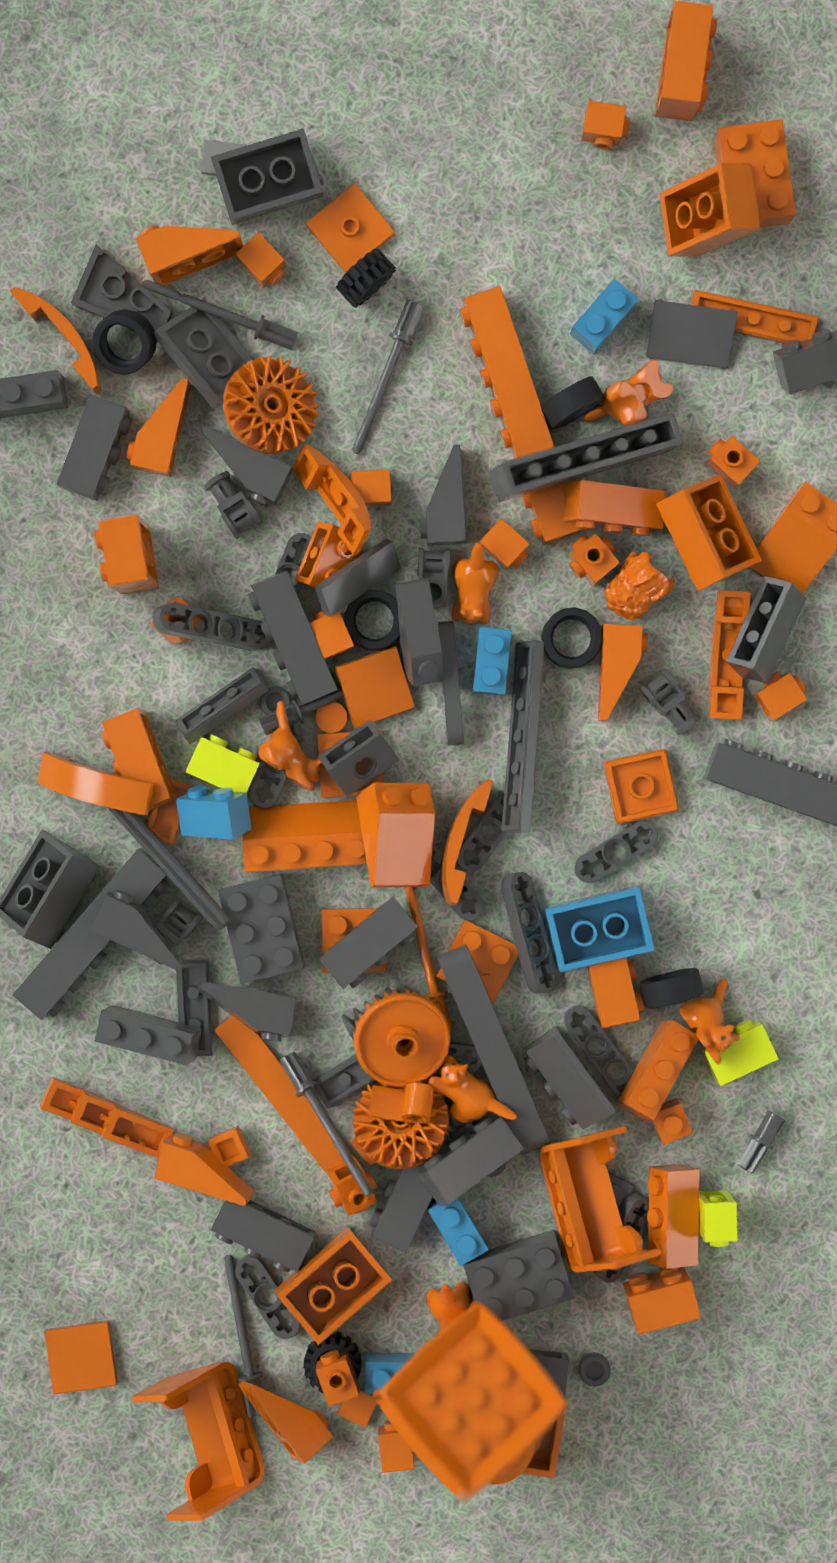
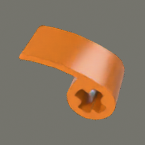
(402, 1105)

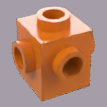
(592, 570)
(347, 1191)

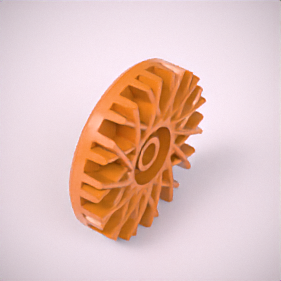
(287, 394)
(399, 1018)
(403, 1144)

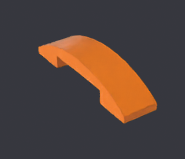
(38, 307)
(339, 493)
(725, 683)
(94, 785)
(451, 878)

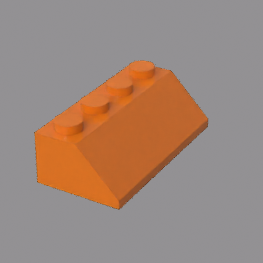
(303, 836)

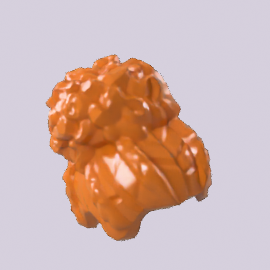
(636, 586)

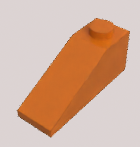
(159, 437)
(618, 660)
(198, 1169)
(296, 1427)

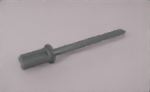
(264, 329)
(402, 335)
(294, 712)
(304, 1086)
(249, 1376)

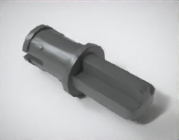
(761, 1142)

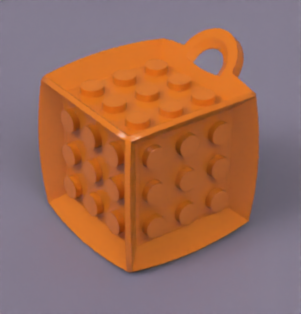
(472, 1403)

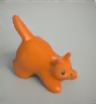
(627, 398)
(474, 581)
(284, 752)
(707, 1021)
(470, 1095)
(448, 1302)

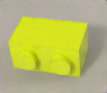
(223, 766)
(744, 1055)
(717, 1217)

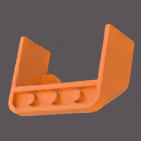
(587, 1205)
(220, 1436)

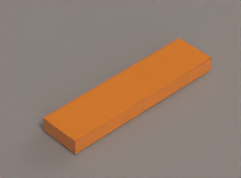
(762, 320)

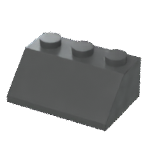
(46, 889)
(568, 1079)

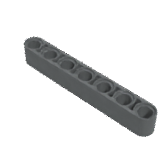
(493, 1047)

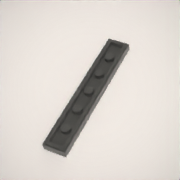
(522, 737)

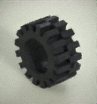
(366, 277)
(331, 1343)

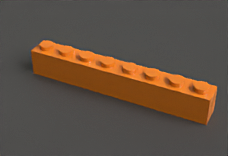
(515, 402)

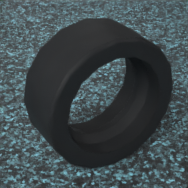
(106, 355)
(572, 402)
(350, 620)
(595, 636)
(672, 988)

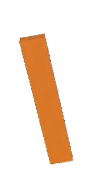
(276, 1085)

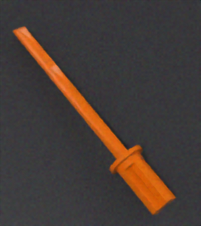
(435, 995)

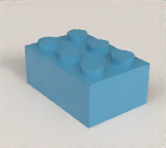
(599, 928)

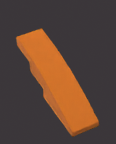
(105, 1117)

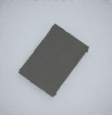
(691, 334)

